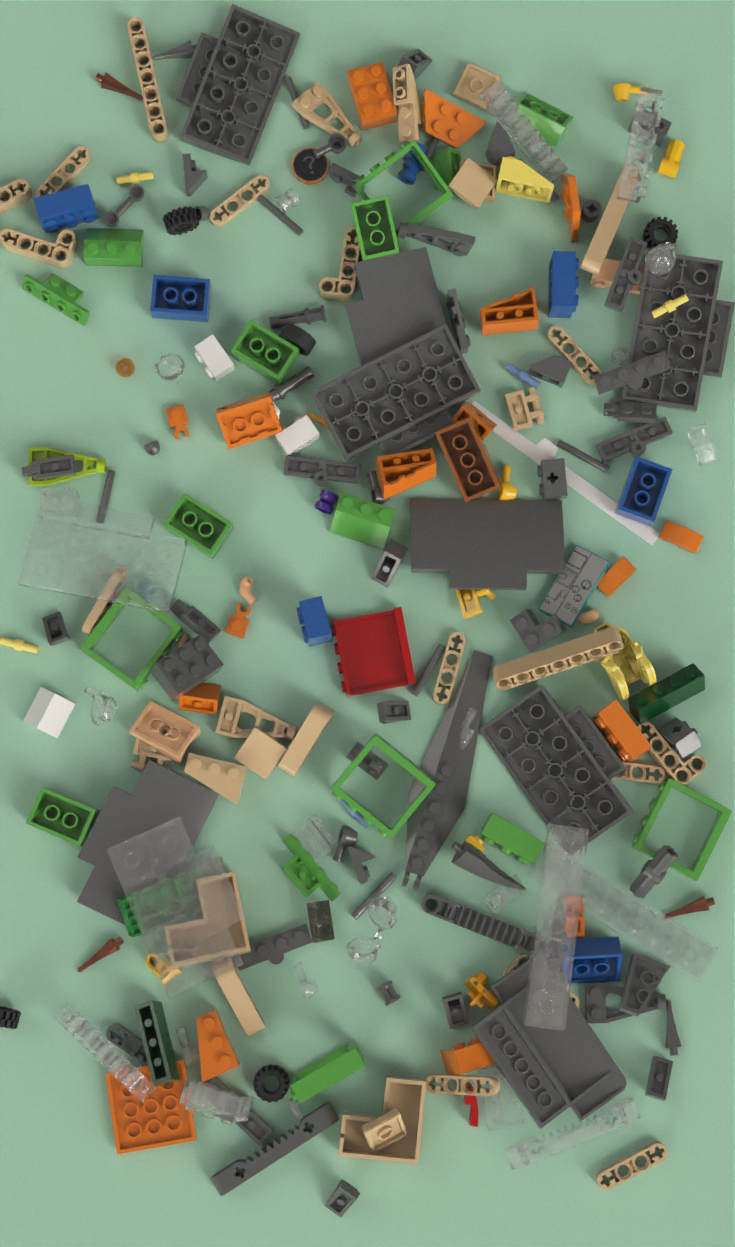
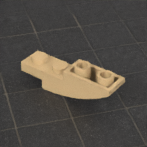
(408, 103)

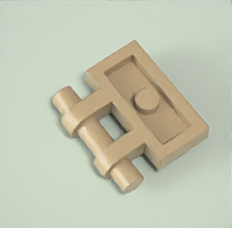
(519, 411)
(146, 750)

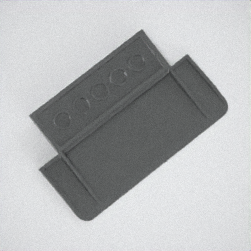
(547, 1065)

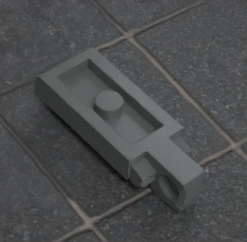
(631, 411)
(51, 467)
(195, 620)

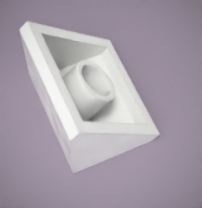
(49, 712)

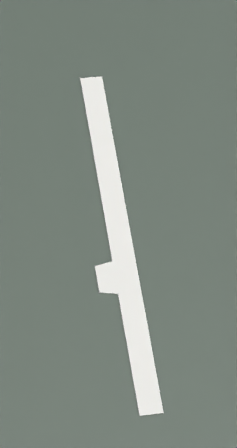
(547, 450)

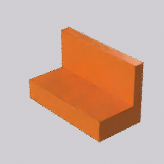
(201, 699)

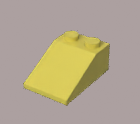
(522, 181)

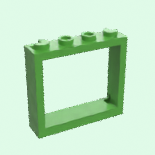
(428, 167)
(162, 651)
(355, 806)
(710, 841)
(326, 1072)

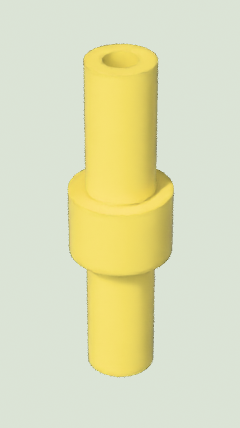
(135, 178)
(670, 306)
(19, 645)

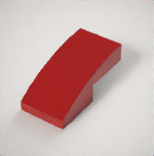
(471, 1100)

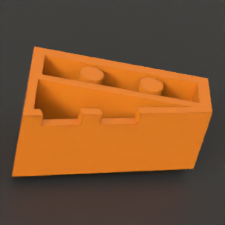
(510, 315)
(404, 470)
(214, 1046)
(465, 1057)

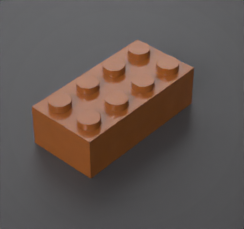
(468, 458)

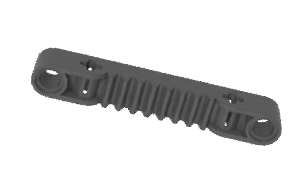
(480, 923)
(228, 1179)

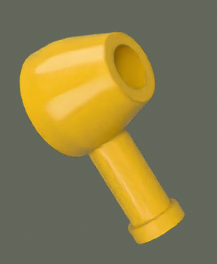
(623, 90)
(507, 490)

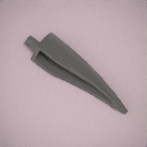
(477, 863)

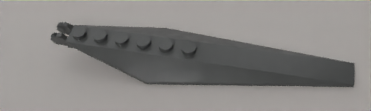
(450, 769)

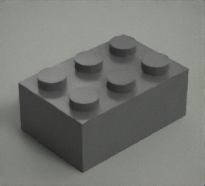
(186, 667)

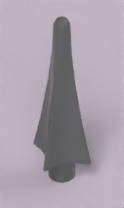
(183, 51)
(672, 1037)

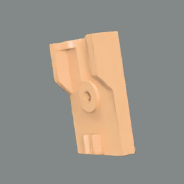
(157, 719)

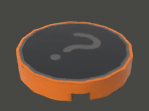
(308, 168)

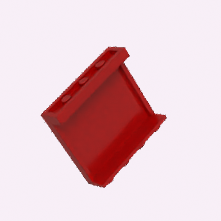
(373, 652)

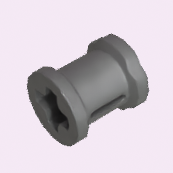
(394, 997)

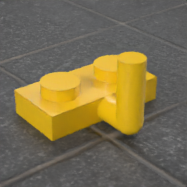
(470, 601)

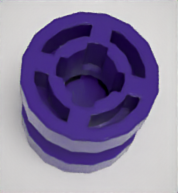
(326, 501)

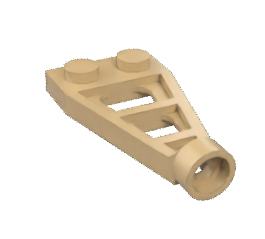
(313, 98)
(230, 717)

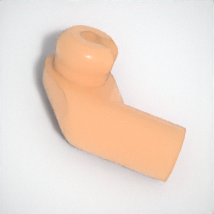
(245, 590)
(588, 617)

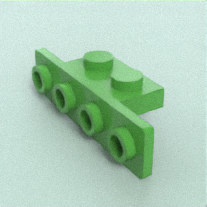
(59, 295)
(305, 872)

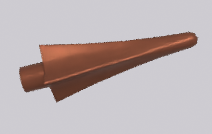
(111, 83)
(699, 905)
(109, 948)

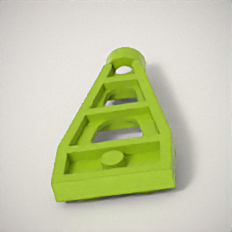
(46, 452)

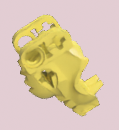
(627, 665)

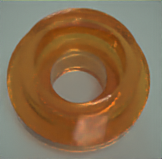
(125, 362)

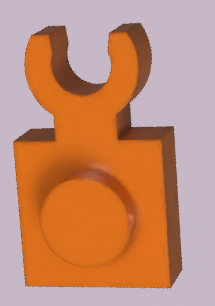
(177, 419)
(238, 624)

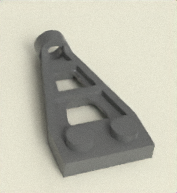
(459, 246)
(596, 1003)

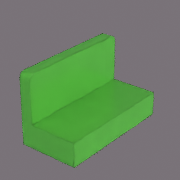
(446, 164)

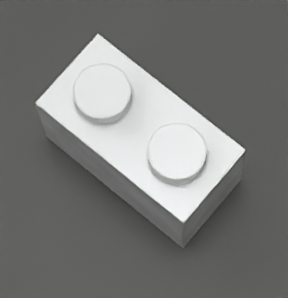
(214, 358)
(297, 435)

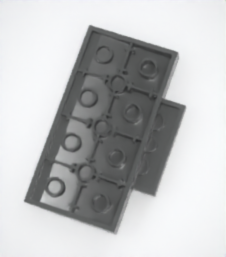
(235, 84)
(396, 303)
(691, 335)
(398, 396)
(487, 541)
(559, 763)
(154, 801)

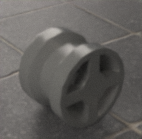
(588, 214)

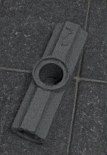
(653, 871)

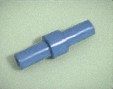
(523, 375)
(357, 815)

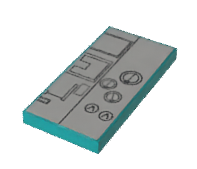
(575, 586)

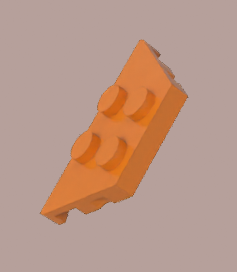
(448, 121)
(570, 197)

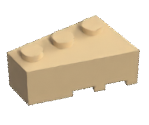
(218, 775)

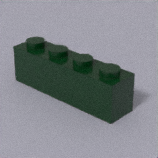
(666, 693)
(157, 1043)

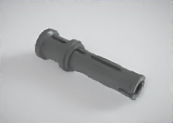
(306, 316)
(280, 391)

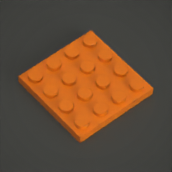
(154, 1121)

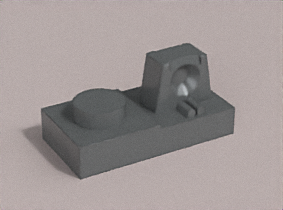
(344, 176)
(370, 764)
(659, 1078)

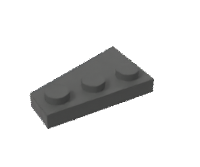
(457, 321)
(640, 983)

